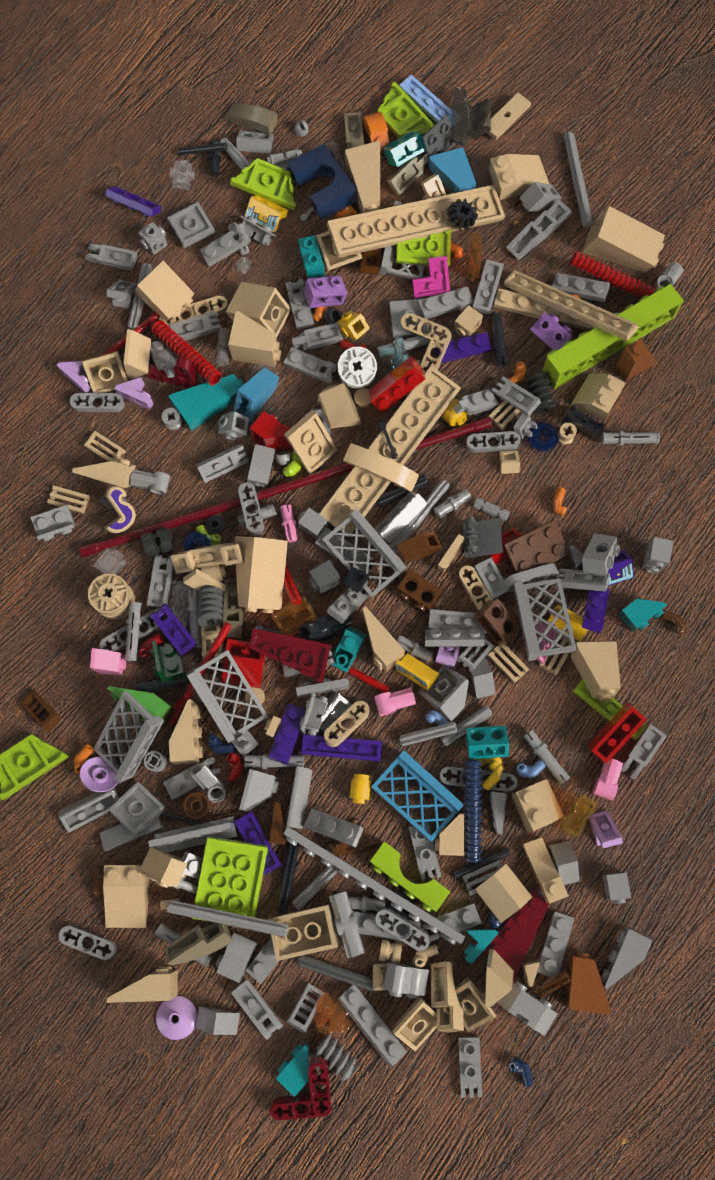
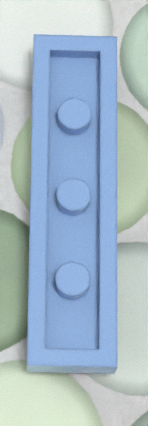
(425, 99)

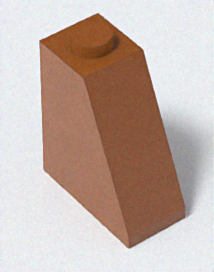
(635, 360)
(585, 987)

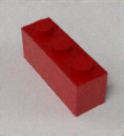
(396, 384)
(617, 732)

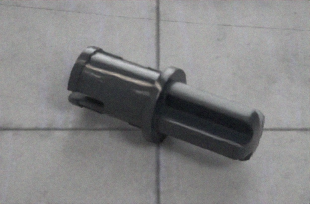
(214, 160)

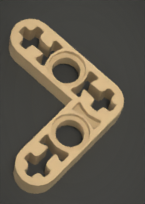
(435, 341)

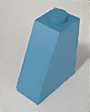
(453, 170)
(255, 393)

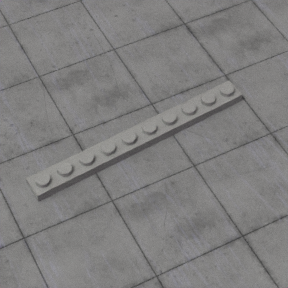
(380, 891)

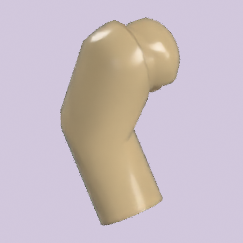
(421, 957)

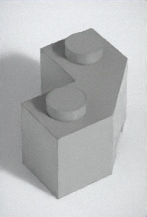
(528, 1009)

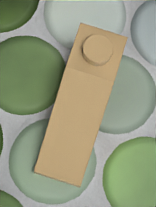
(111, 472)

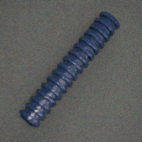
(472, 813)

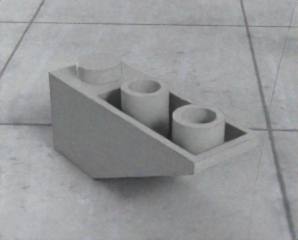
(628, 954)

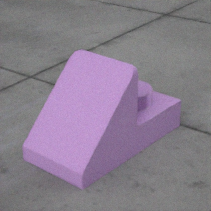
(74, 372)
(133, 392)
(447, 655)
(605, 830)

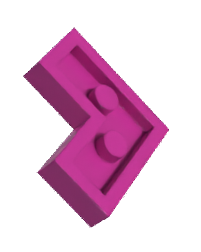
(437, 282)

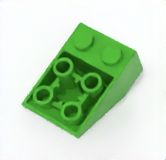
(149, 701)

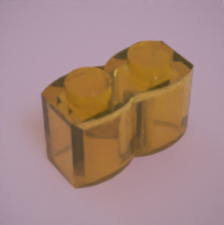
(575, 821)

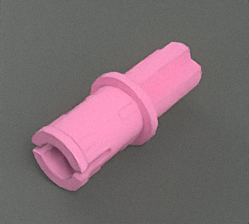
(288, 523)

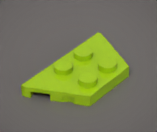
(403, 114)
(267, 182)
(26, 763)

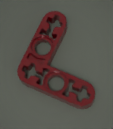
(184, 374)
(310, 1100)

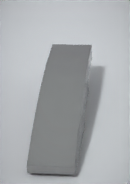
(538, 230)

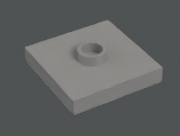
(191, 224)
(400, 308)
(136, 809)

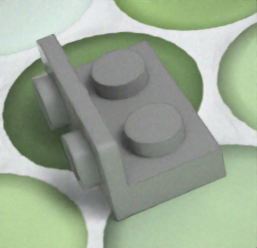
(53, 522)

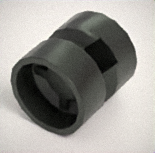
(150, 543)

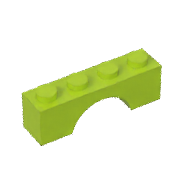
(430, 893)

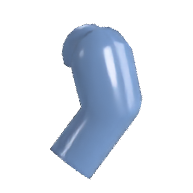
(435, 716)
(530, 771)

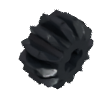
(462, 214)

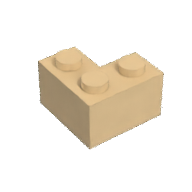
(163, 867)

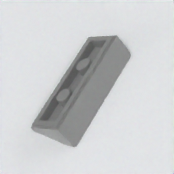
(400, 516)
(299, 797)
(87, 809)
(121, 835)

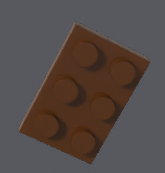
(536, 547)

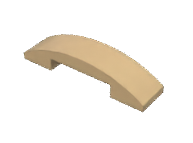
(381, 466)
(207, 556)

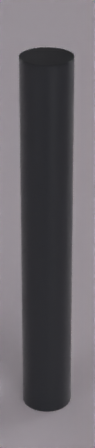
(202, 149)
(485, 861)

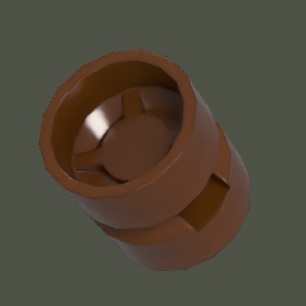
(198, 806)

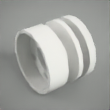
(359, 378)

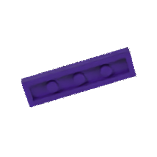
(348, 749)

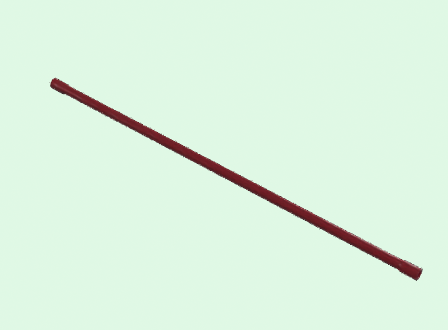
(96, 547)

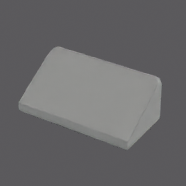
(254, 142)
(336, 707)

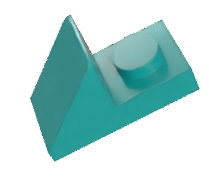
(483, 939)

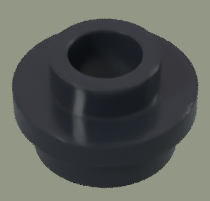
(332, 316)
(219, 529)

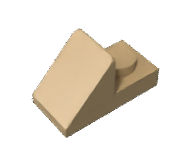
(433, 187)

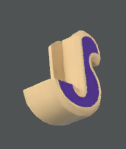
(123, 509)

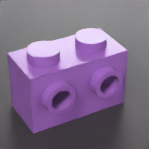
(325, 291)
(551, 331)

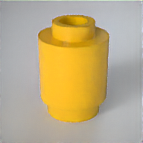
(360, 788)

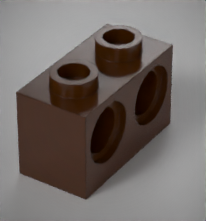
(422, 587)
(495, 624)

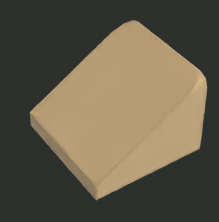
(509, 462)
(530, 970)
(379, 974)

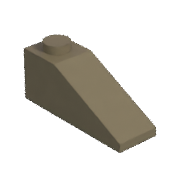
(231, 611)

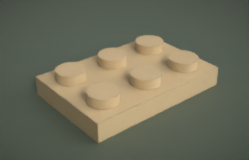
(311, 442)

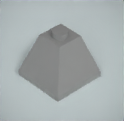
(447, 693)
(258, 789)

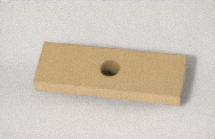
(508, 115)

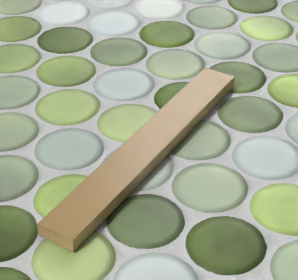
(571, 305)

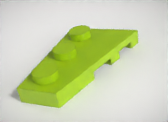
(419, 250)

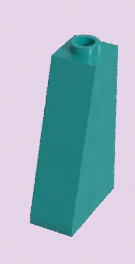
(205, 401)

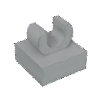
(523, 425)
(245, 743)

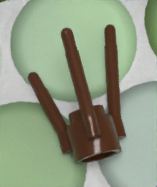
(340, 848)

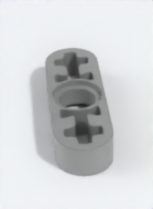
(90, 397)
(498, 435)
(253, 501)
(537, 574)
(76, 932)
(403, 937)

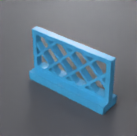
(429, 783)

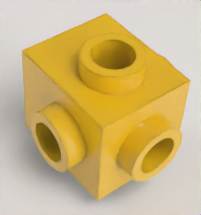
(352, 325)

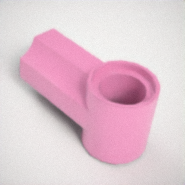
(390, 702)
(606, 784)

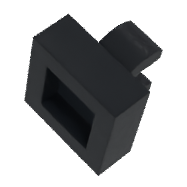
(356, 579)

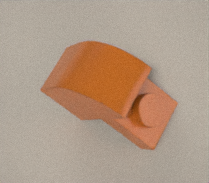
(376, 128)

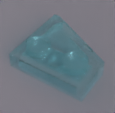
(400, 354)

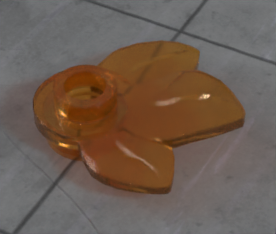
(334, 1013)

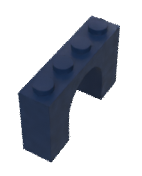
(322, 163)

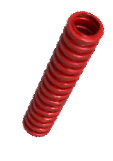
(611, 275)
(185, 351)

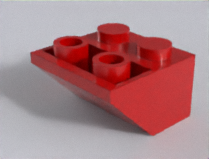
(270, 432)
(249, 662)

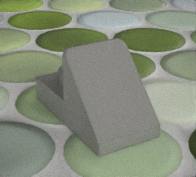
(122, 293)

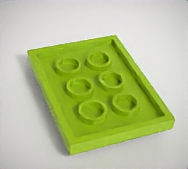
(231, 876)

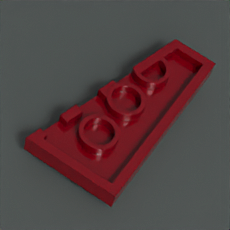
(295, 652)
(518, 932)

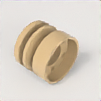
(118, 604)

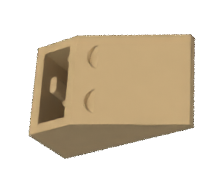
(184, 741)

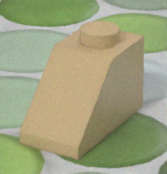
(451, 839)

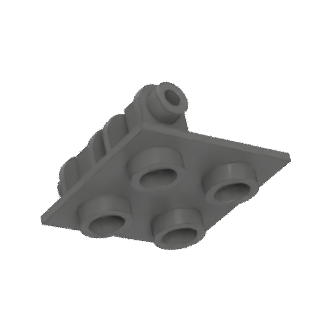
(438, 138)
(482, 537)

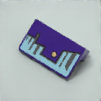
(621, 569)

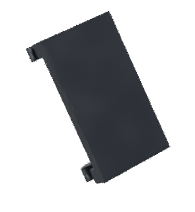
(583, 423)

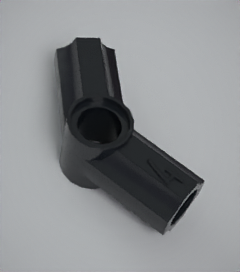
(323, 628)

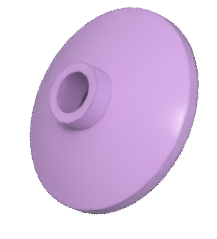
(96, 768)
(187, 1016)

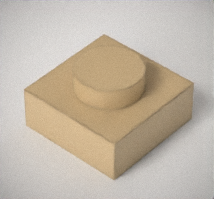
(272, 726)

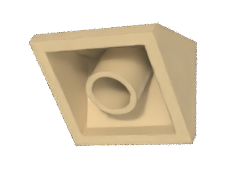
(136, 354)
(105, 372)
(339, 407)
(503, 893)
(498, 978)
(473, 1005)
(416, 1024)

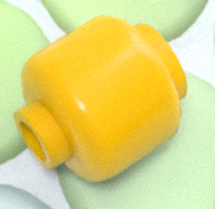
(451, 416)

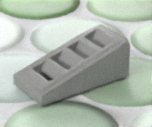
(498, 805)
(296, 1024)

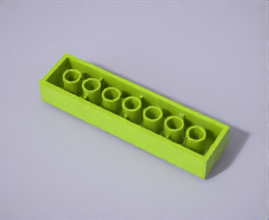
(598, 345)

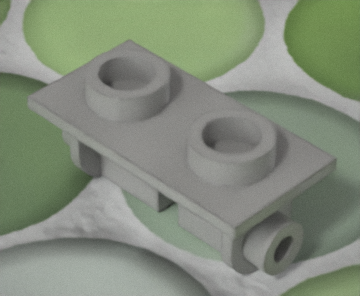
(282, 158)
(262, 233)
(310, 721)

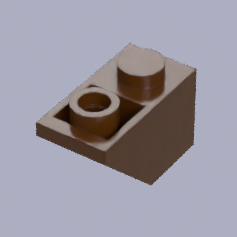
(418, 547)

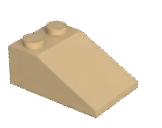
(515, 174)
(383, 645)
(125, 896)
(307, 933)
(157, 986)

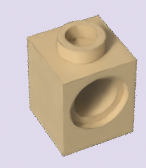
(468, 322)

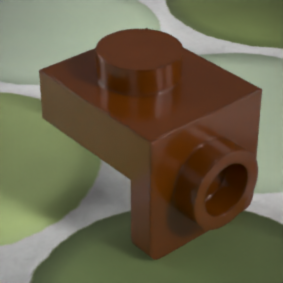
(371, 261)

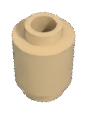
(217, 572)

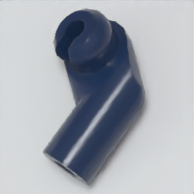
(522, 1068)

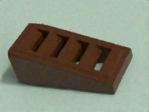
(49, 719)
(277, 826)

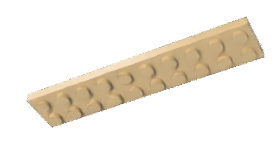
(409, 221)
(406, 432)

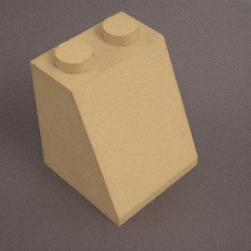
(164, 292)
(260, 304)
(253, 342)
(598, 668)
(537, 806)

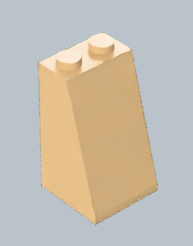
(364, 170)
(624, 241)
(261, 574)

